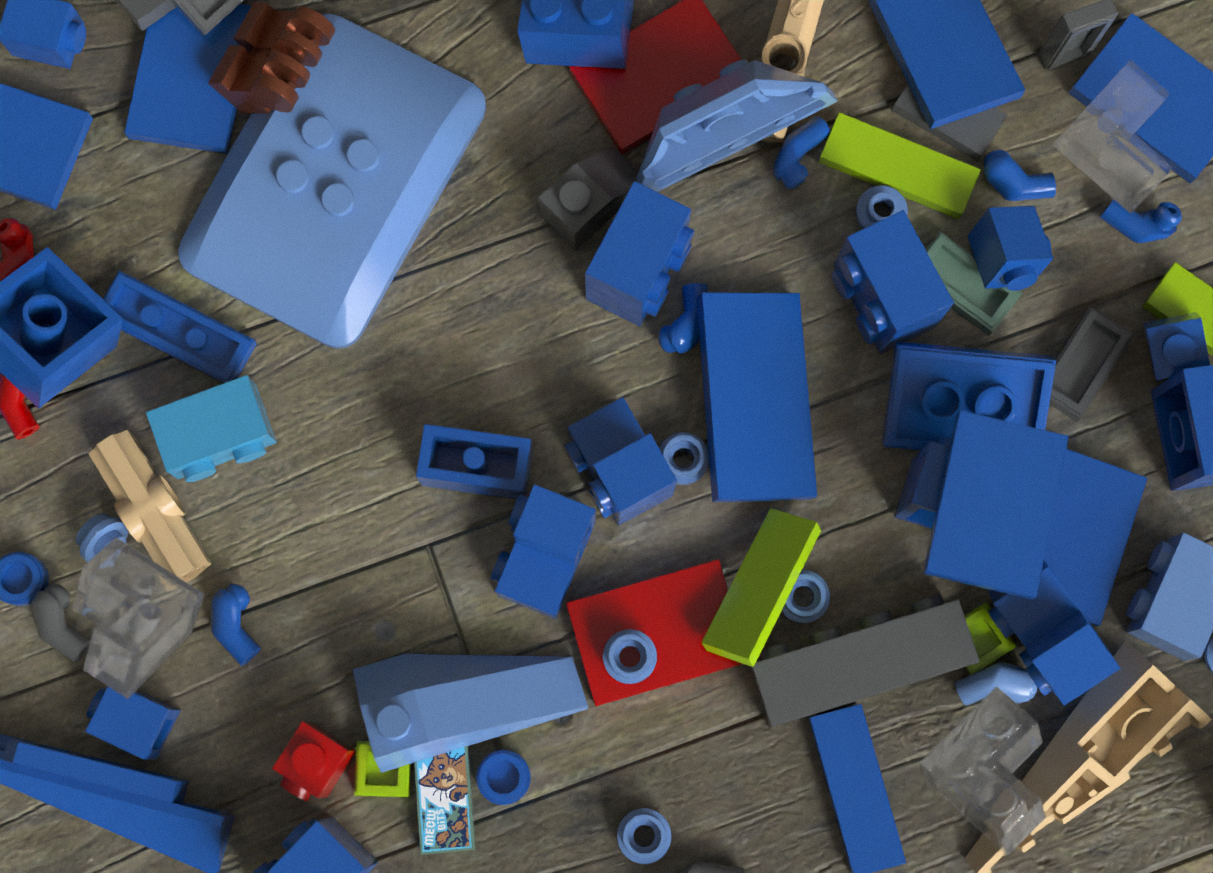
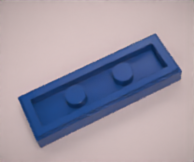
(179, 329)
(857, 790)

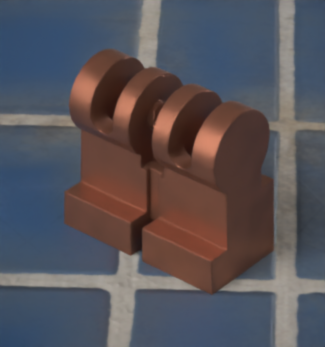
(271, 58)

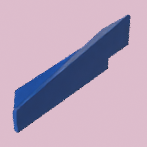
(120, 799)

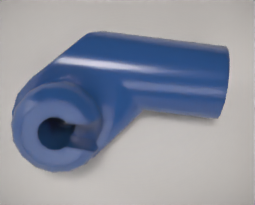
(795, 145)
(1013, 182)
(1145, 225)
(684, 331)
(226, 623)

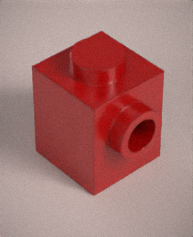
(312, 762)

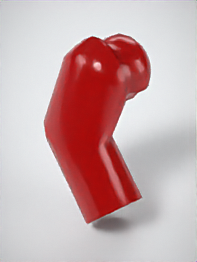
(15, 246)
(15, 410)

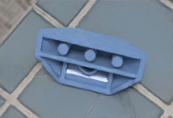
(725, 118)

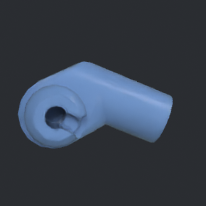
(1007, 677)

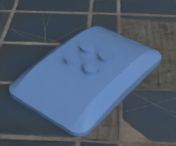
(337, 190)

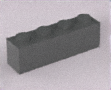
(863, 662)

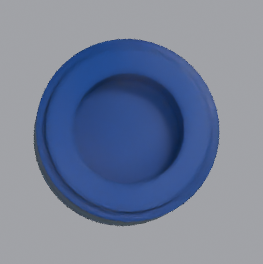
(21, 578)
(503, 777)

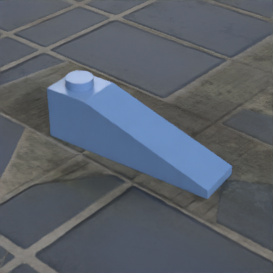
(446, 702)

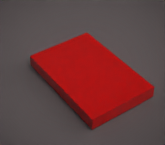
(662, 58)
(669, 610)

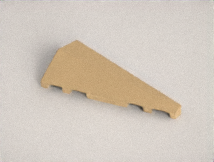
(1100, 743)

